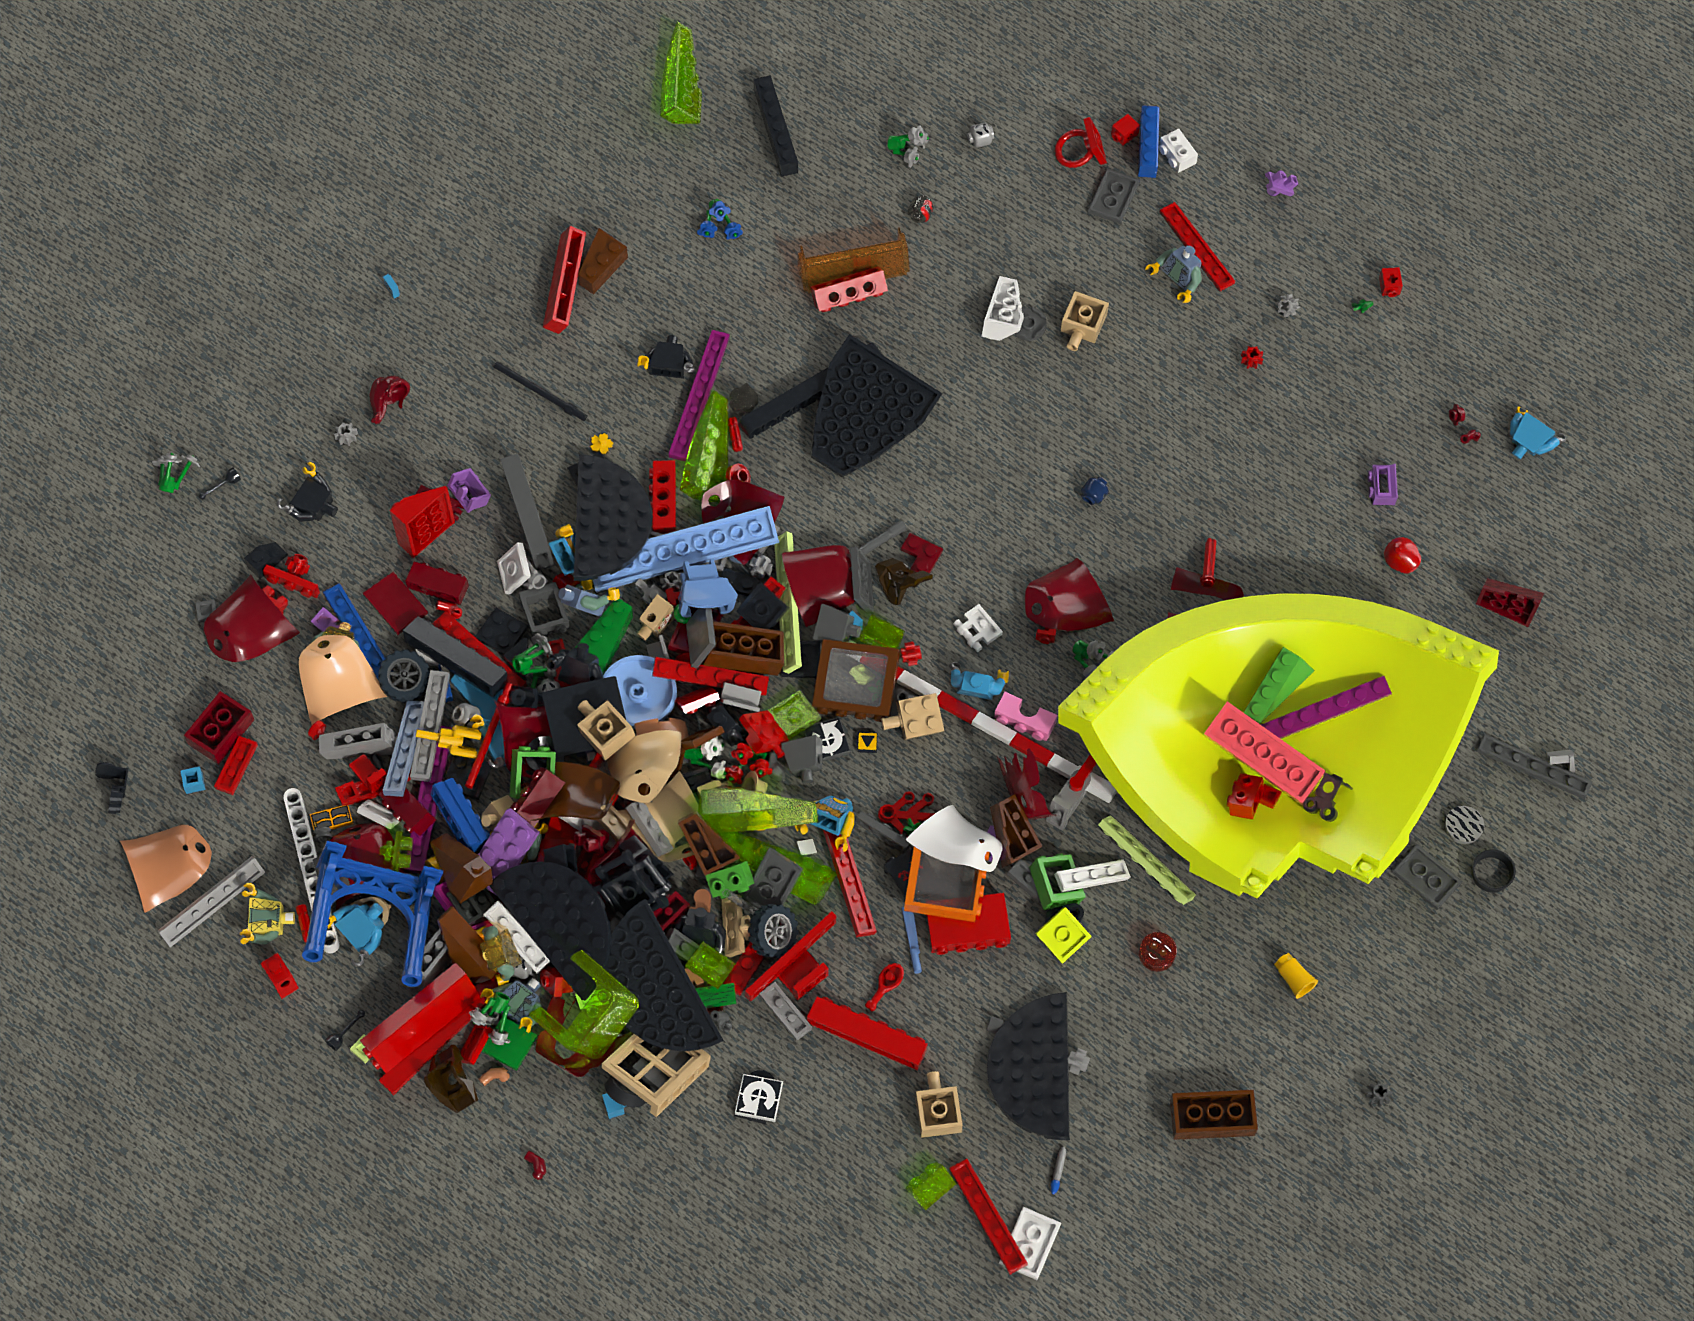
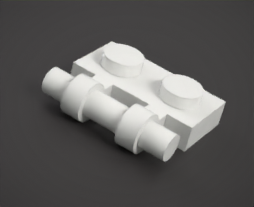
(983, 625)

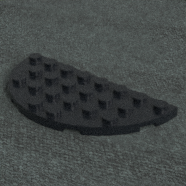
(610, 518)
(560, 916)
(669, 1005)
(1032, 1067)

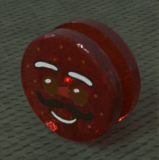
(1157, 951)

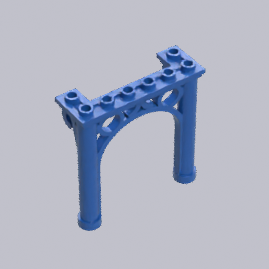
(377, 882)

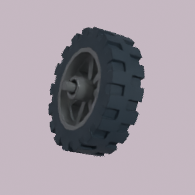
(404, 694)

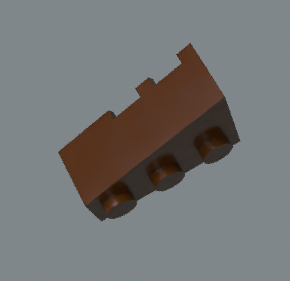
(601, 261)
(1013, 831)

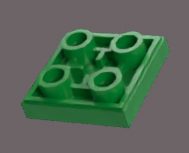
(511, 1053)

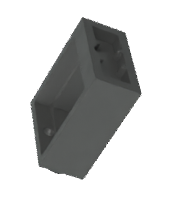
(536, 595)

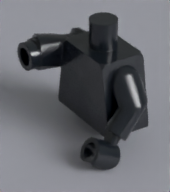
(577, 665)

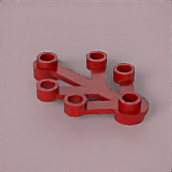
(912, 813)

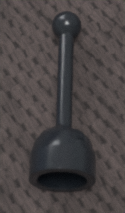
(231, 477)
(335, 1040)

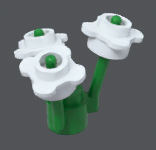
(709, 749)

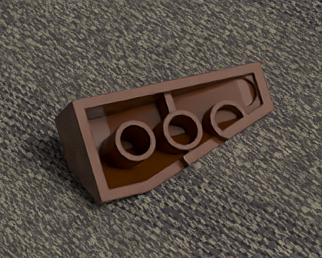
(462, 868)
(464, 946)

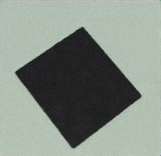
(563, 711)

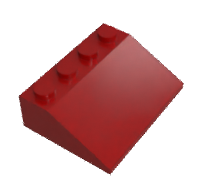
(422, 519)

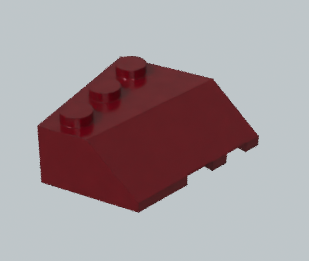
(1510, 601)

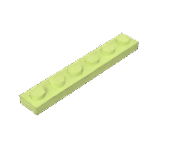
(1144, 857)

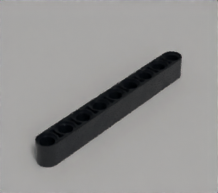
(786, 404)

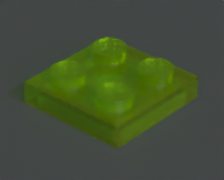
(794, 714)
(710, 965)

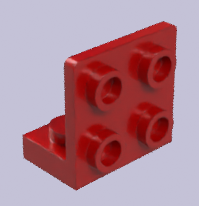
(803, 975)

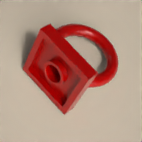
(1092, 142)

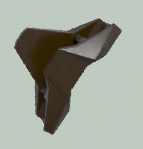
(896, 585)
(455, 1096)

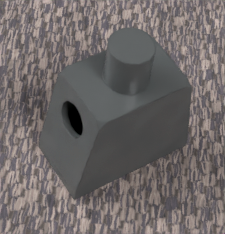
(835, 625)
(804, 757)

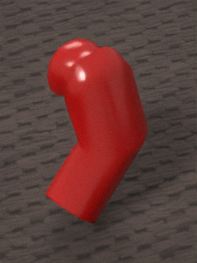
(451, 608)

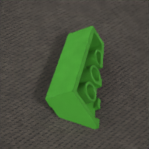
(1281, 680)

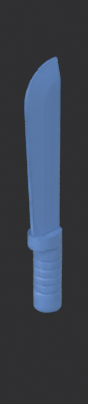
(909, 921)

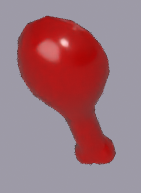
(888, 980)

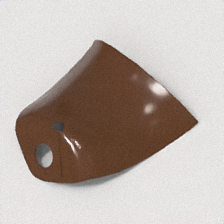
(582, 793)

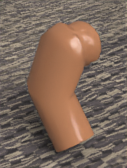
(494, 1073)

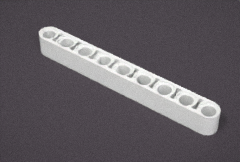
(306, 862)

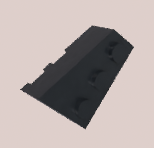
(639, 850)

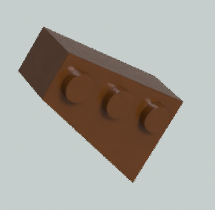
(706, 843)

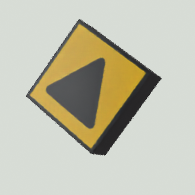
(867, 742)

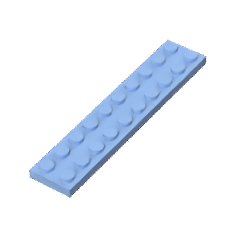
(697, 546)

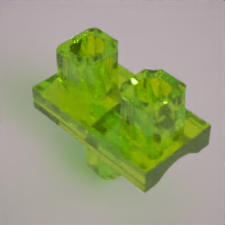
(401, 843)

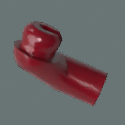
(1470, 435)
(538, 1164)

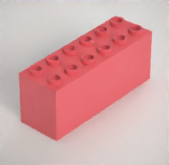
(1264, 753)

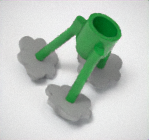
(166, 482)

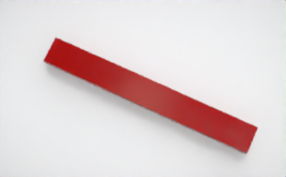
(408, 1067)

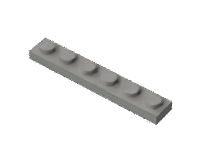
(430, 721)
(210, 901)

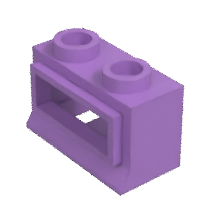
(475, 487)
(1374, 492)

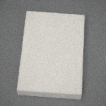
(1034, 1237)

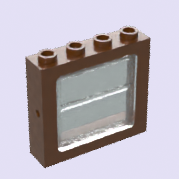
(856, 680)

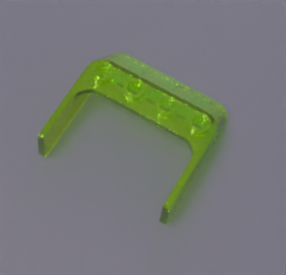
(599, 1019)

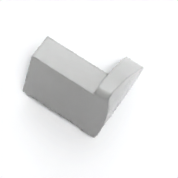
(1563, 756)

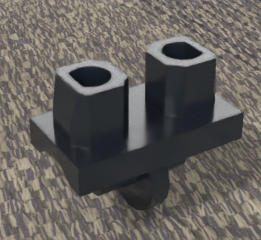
(526, 696)

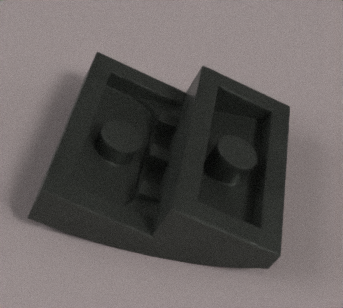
(474, 907)

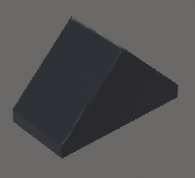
(519, 648)

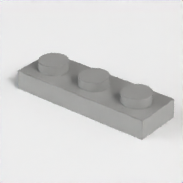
(649, 828)
(785, 1011)

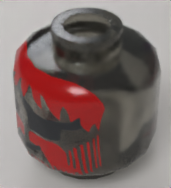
(920, 209)

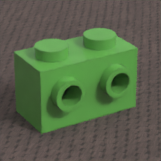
(733, 878)

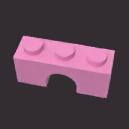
(1038, 726)

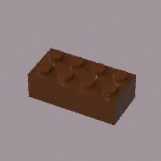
(747, 649)
(1213, 1114)

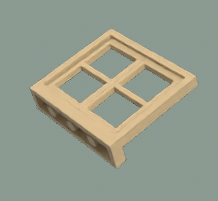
(671, 1089)

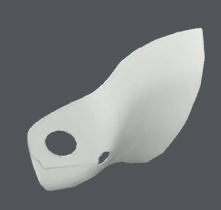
(956, 840)

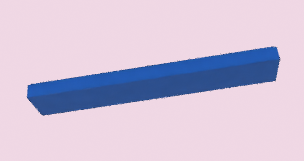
(347, 613)

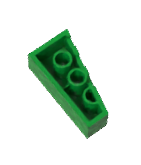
(608, 632)

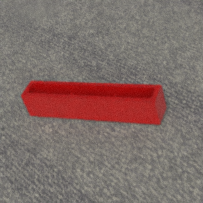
(564, 280)
(867, 1032)

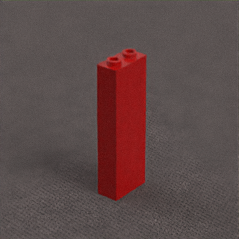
(419, 1018)

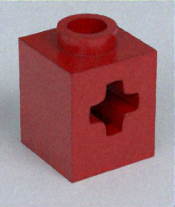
(1125, 130)
(1390, 281)

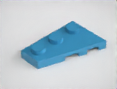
(476, 696)

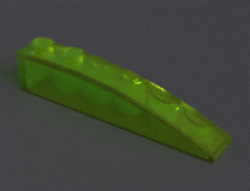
(679, 88)
(753, 810)

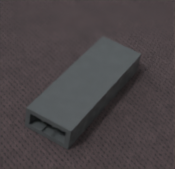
(527, 512)

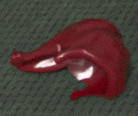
(386, 392)

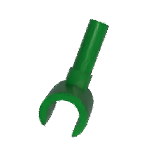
(535, 677)

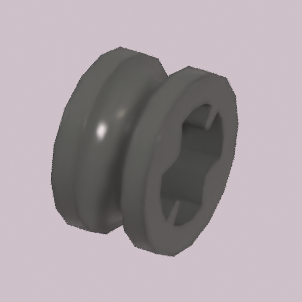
(322, 834)

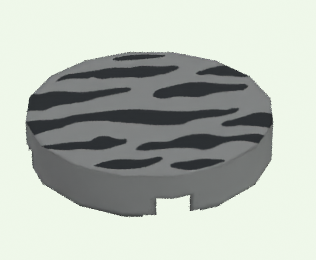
(1464, 824)

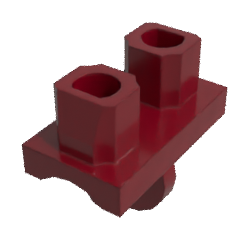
(591, 839)

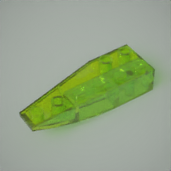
(708, 450)
(813, 880)

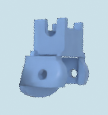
(705, 589)

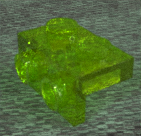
(881, 633)
(930, 1185)

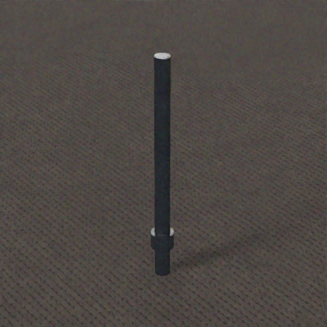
(568, 408)

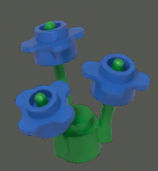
(719, 210)

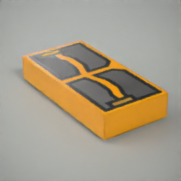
(332, 818)

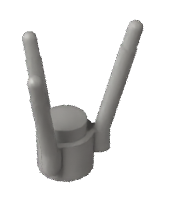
(536, 580)

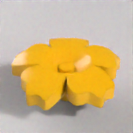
(601, 443)

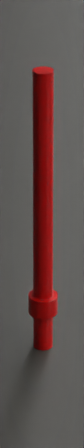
(502, 700)

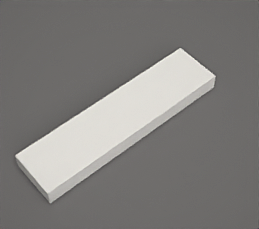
(1092, 875)
(524, 944)

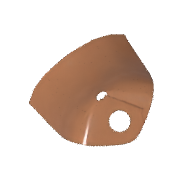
(162, 865)

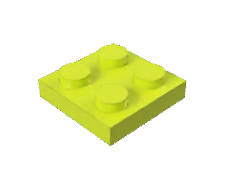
(1063, 935)

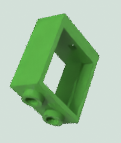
(516, 767)
(1043, 885)

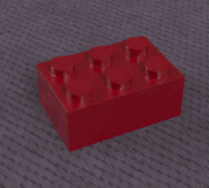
(219, 727)

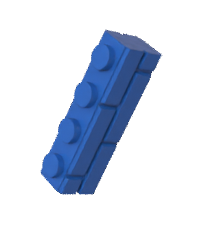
(1148, 141)
(459, 814)

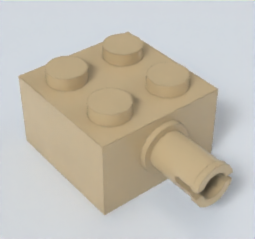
(1083, 319)
(916, 717)
(604, 728)
(938, 1109)

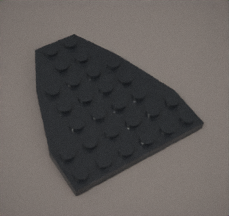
(866, 408)

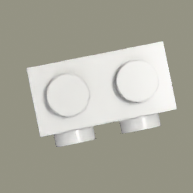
(1178, 150)

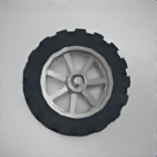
(761, 933)

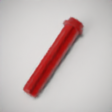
(1208, 579)

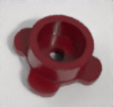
(1456, 414)

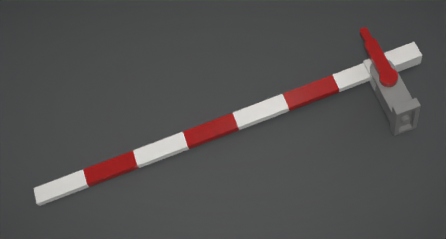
(1079, 777)

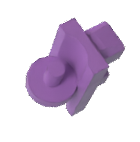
(1280, 183)

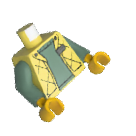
(265, 917)

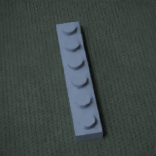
(403, 750)

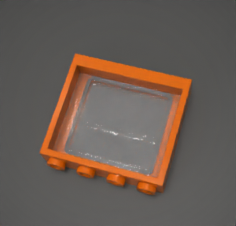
(944, 888)

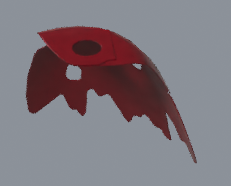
(1020, 784)
(577, 1063)

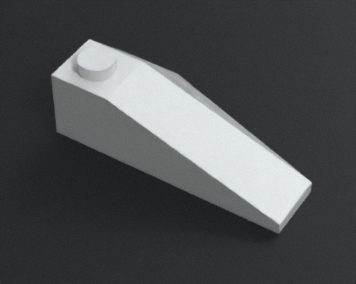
(1004, 312)

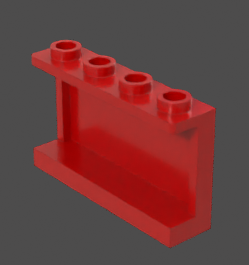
(960, 935)

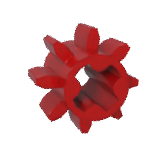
(1247, 357)
(297, 565)
(910, 653)

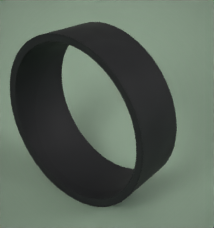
(1493, 853)
(622, 1097)

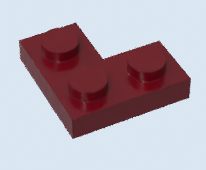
(924, 551)

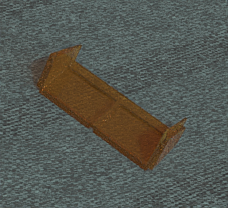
(889, 256)

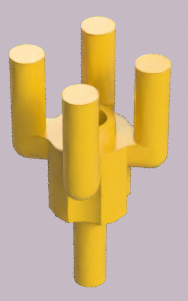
(453, 739)

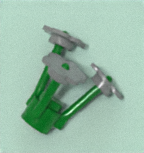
(523, 661)

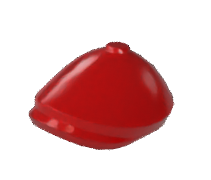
(1402, 555)

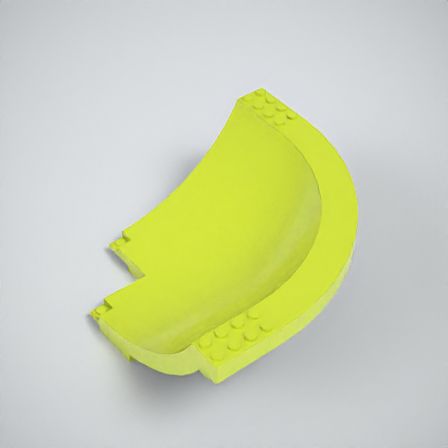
(1164, 687)

